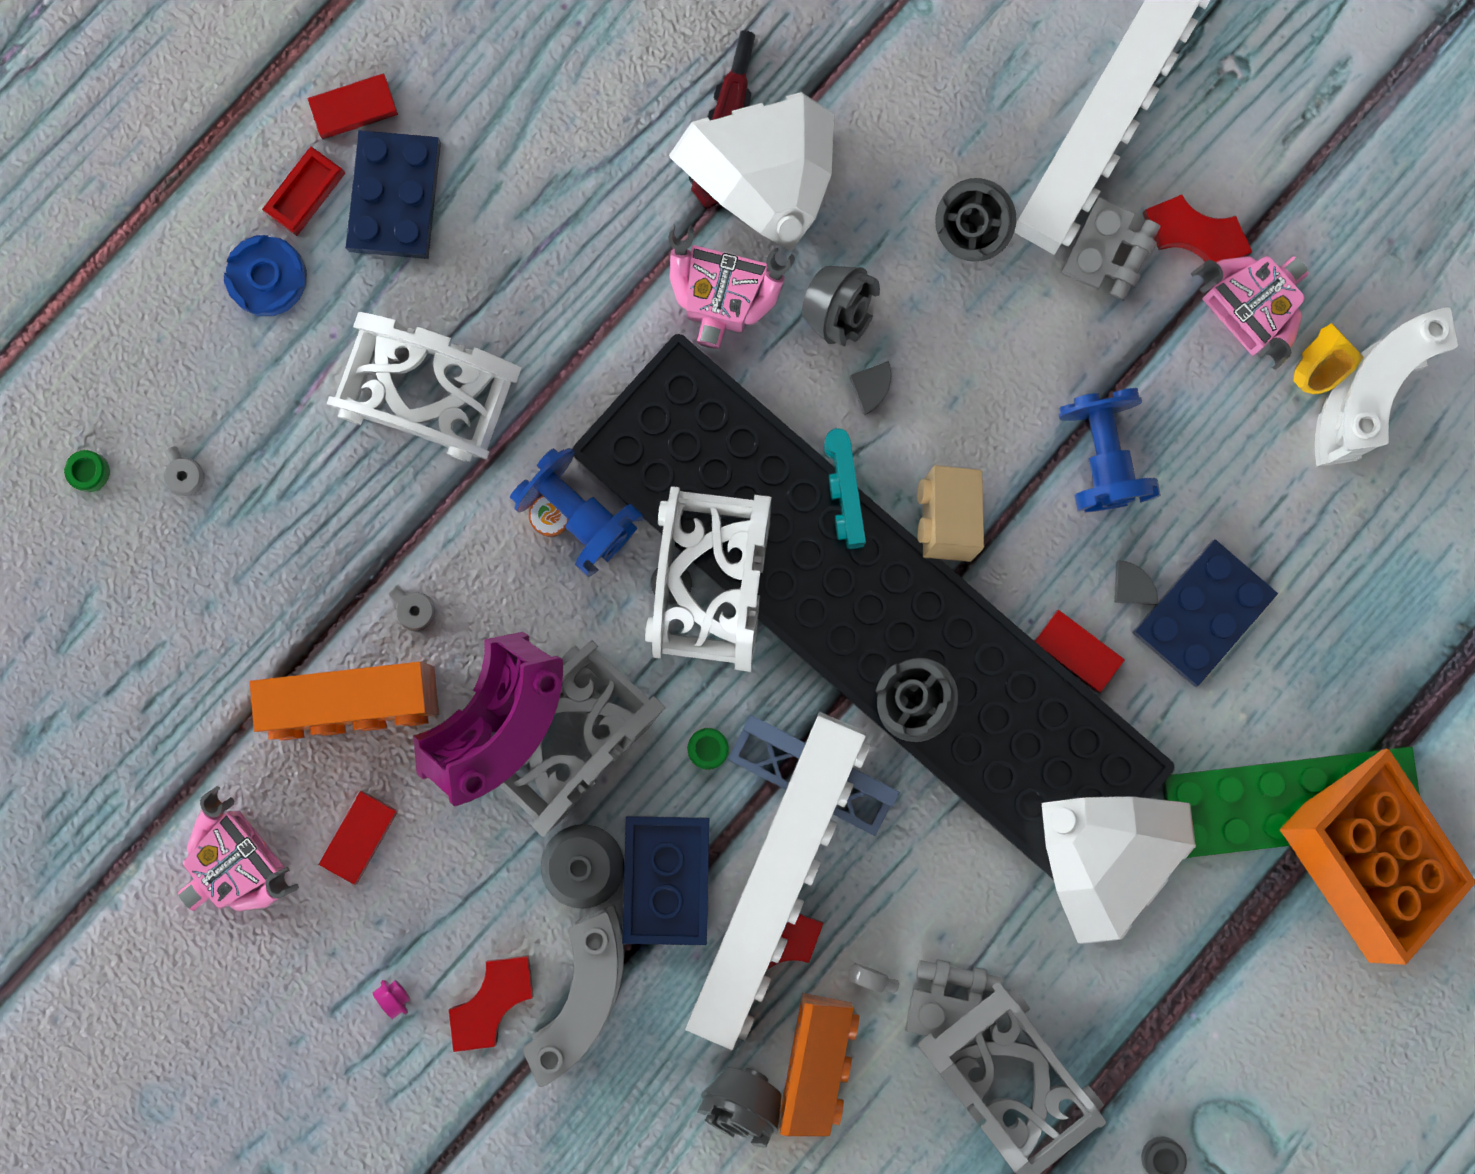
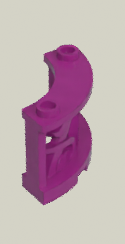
(513, 699)

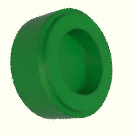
(86, 471)
(708, 748)

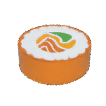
(546, 518)

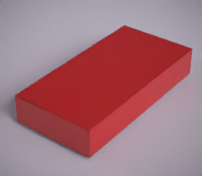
(352, 106)
(303, 191)
(1079, 651)
(358, 837)

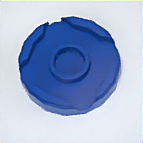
(265, 275)

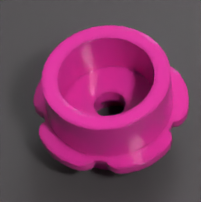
(392, 998)

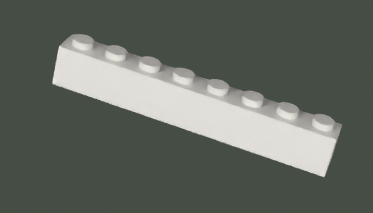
(1106, 122)
(776, 881)

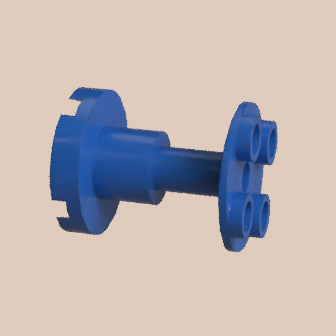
(1111, 467)
(587, 520)

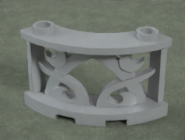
(624, 731)
(593, 993)
(1015, 1143)

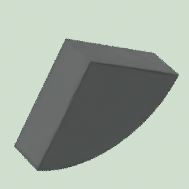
(872, 386)
(1133, 585)

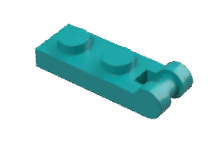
(844, 486)

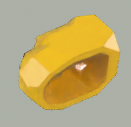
(1326, 362)

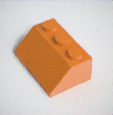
(817, 1066)

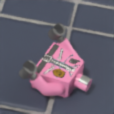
(722, 287)
(1256, 301)
(230, 861)

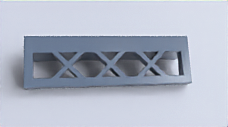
(794, 747)

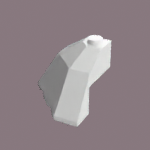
(764, 164)
(1113, 858)

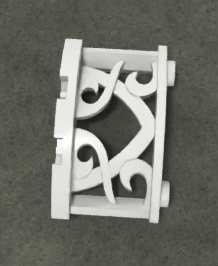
(383, 339)
(1360, 406)
(750, 537)

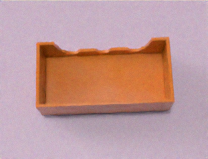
(342, 698)

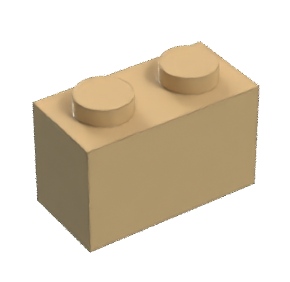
(951, 513)

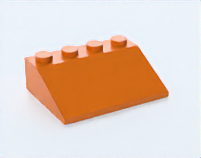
(1379, 859)

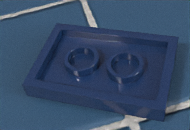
(393, 194)
(1205, 613)
(666, 880)

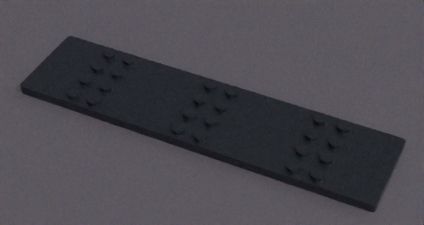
(1021, 718)

